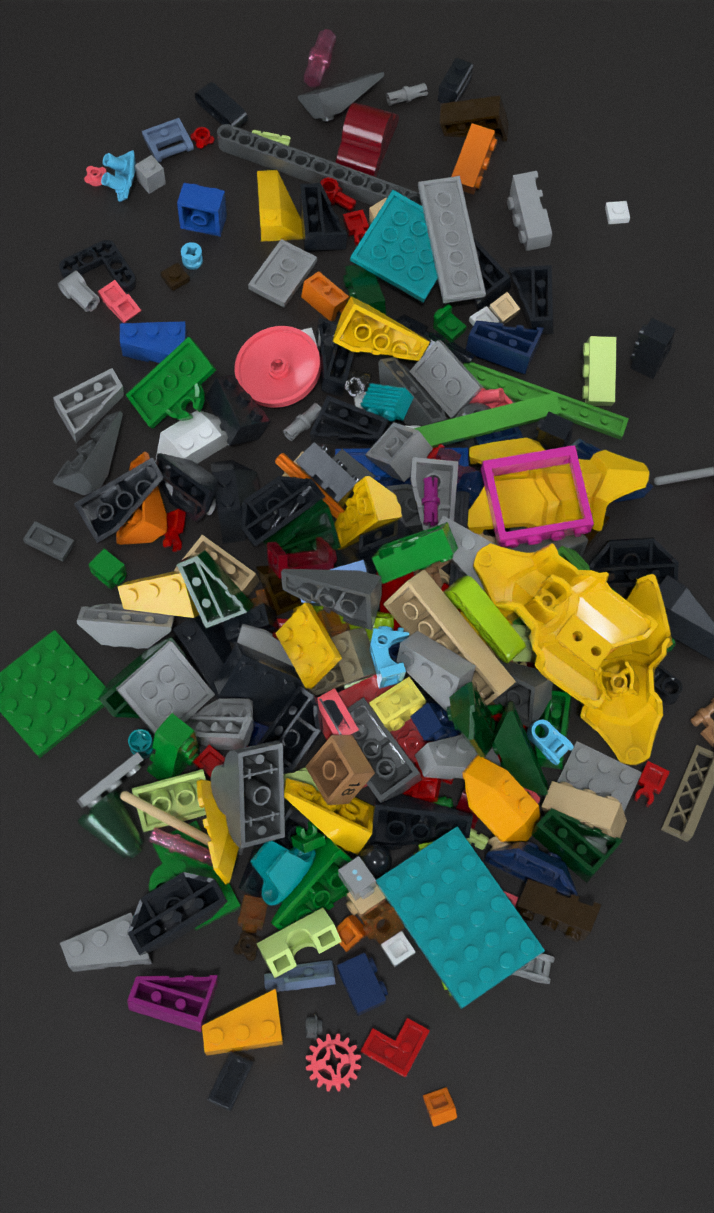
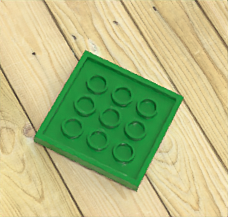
(48, 693)

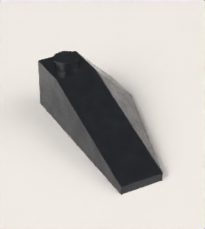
(115, 502)
(687, 618)
(205, 649)
(414, 821)

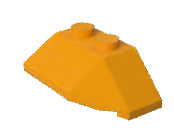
(500, 801)

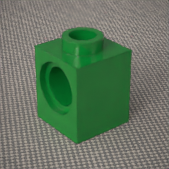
(108, 569)

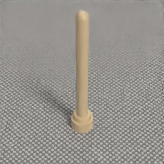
(165, 817)

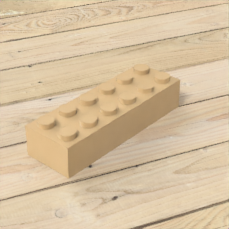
(425, 608)

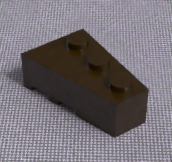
(485, 112)
(277, 598)
(557, 910)

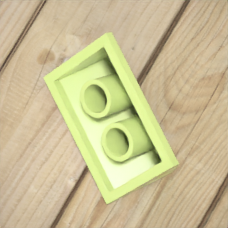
(172, 795)

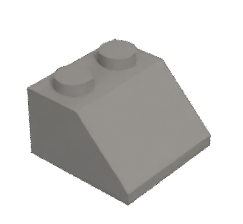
(396, 448)

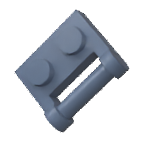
(164, 135)

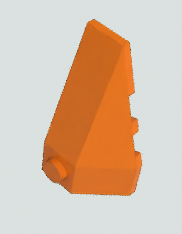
(148, 520)

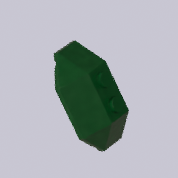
(112, 698)
(472, 718)
(517, 752)

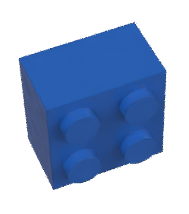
(202, 209)

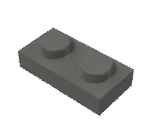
(49, 541)

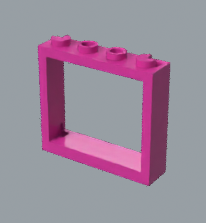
(533, 461)

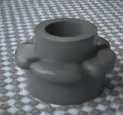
(313, 1027)

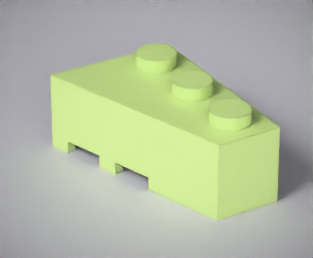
(599, 371)

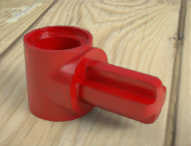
(335, 194)

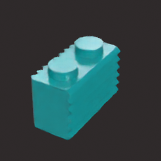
(387, 401)

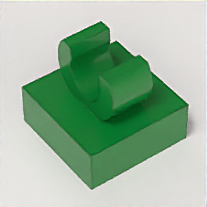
(308, 840)

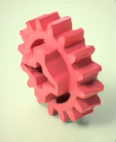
(345, 1059)

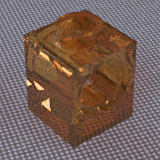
(391, 927)

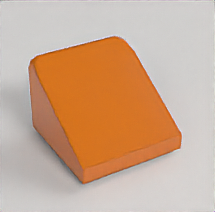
(350, 932)
(440, 1106)

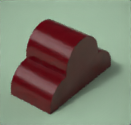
(366, 138)

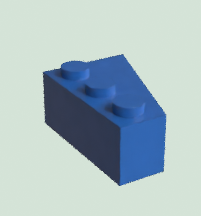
(151, 340)

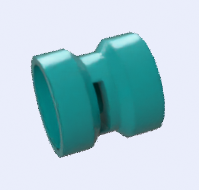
(140, 738)

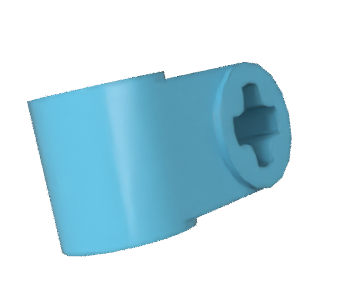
(550, 741)

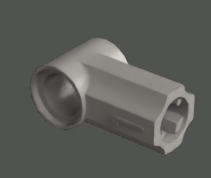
(75, 287)

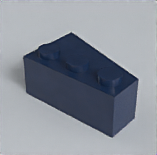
(504, 345)

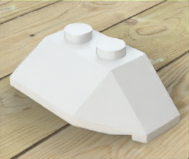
(193, 438)

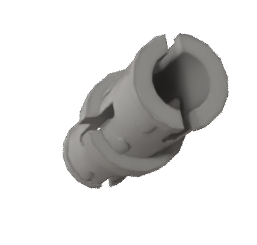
(406, 94)
(302, 422)

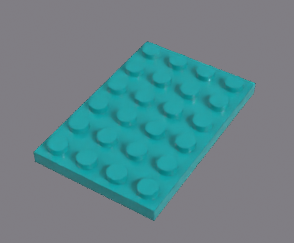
(459, 917)

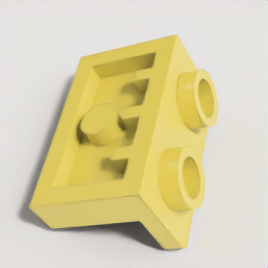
(398, 704)

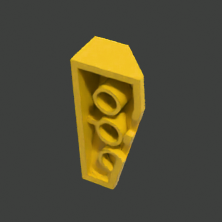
(277, 211)
(221, 846)

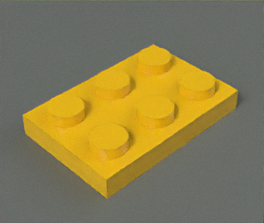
(308, 645)

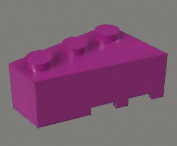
(174, 1000)

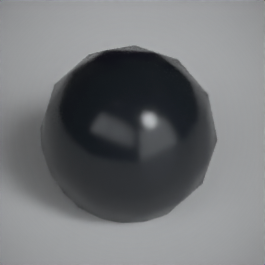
(376, 859)

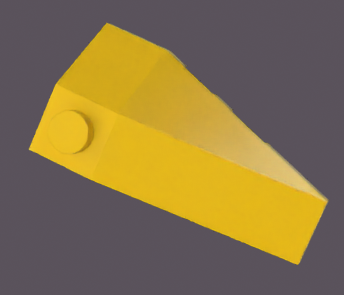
(373, 332)
(366, 510)
(344, 824)

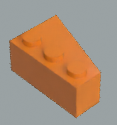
(475, 157)

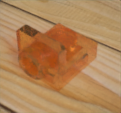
(252, 914)

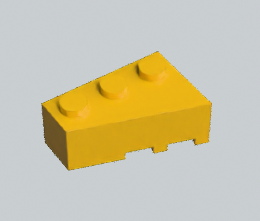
(159, 595)

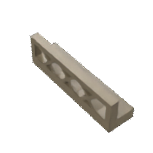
(699, 801)

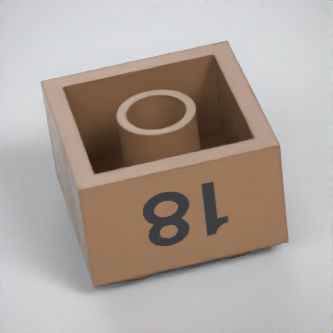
(340, 769)

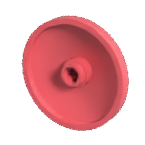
(278, 366)

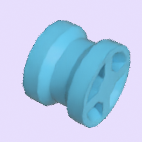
(189, 261)

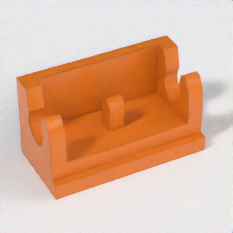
(324, 296)

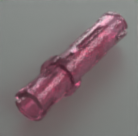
(181, 846)

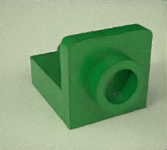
(448, 324)

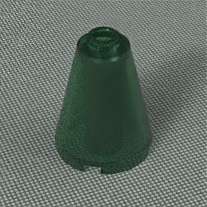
(113, 826)

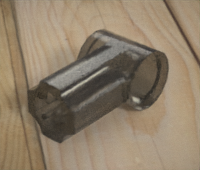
(358, 382)

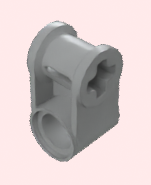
(537, 969)

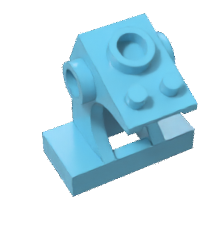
(386, 669)

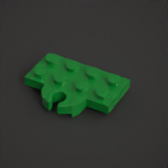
(173, 385)
(176, 863)

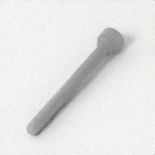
(684, 476)

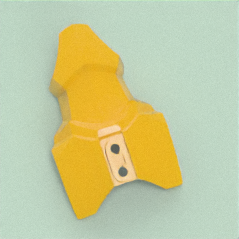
(549, 493)
(561, 602)
(631, 706)

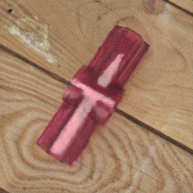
(319, 58)

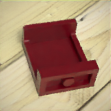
(320, 559)

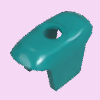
(280, 870)

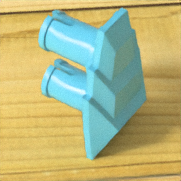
(124, 173)

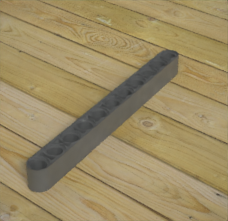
(306, 166)

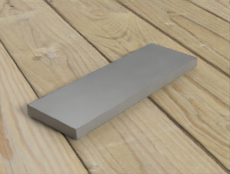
(451, 239)

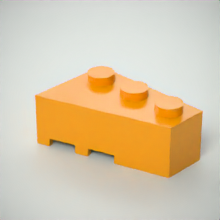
(245, 1027)

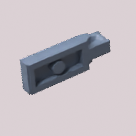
(302, 976)

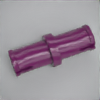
(430, 501)

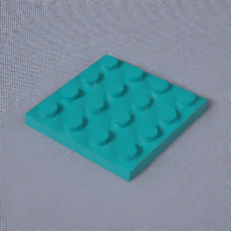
(399, 247)

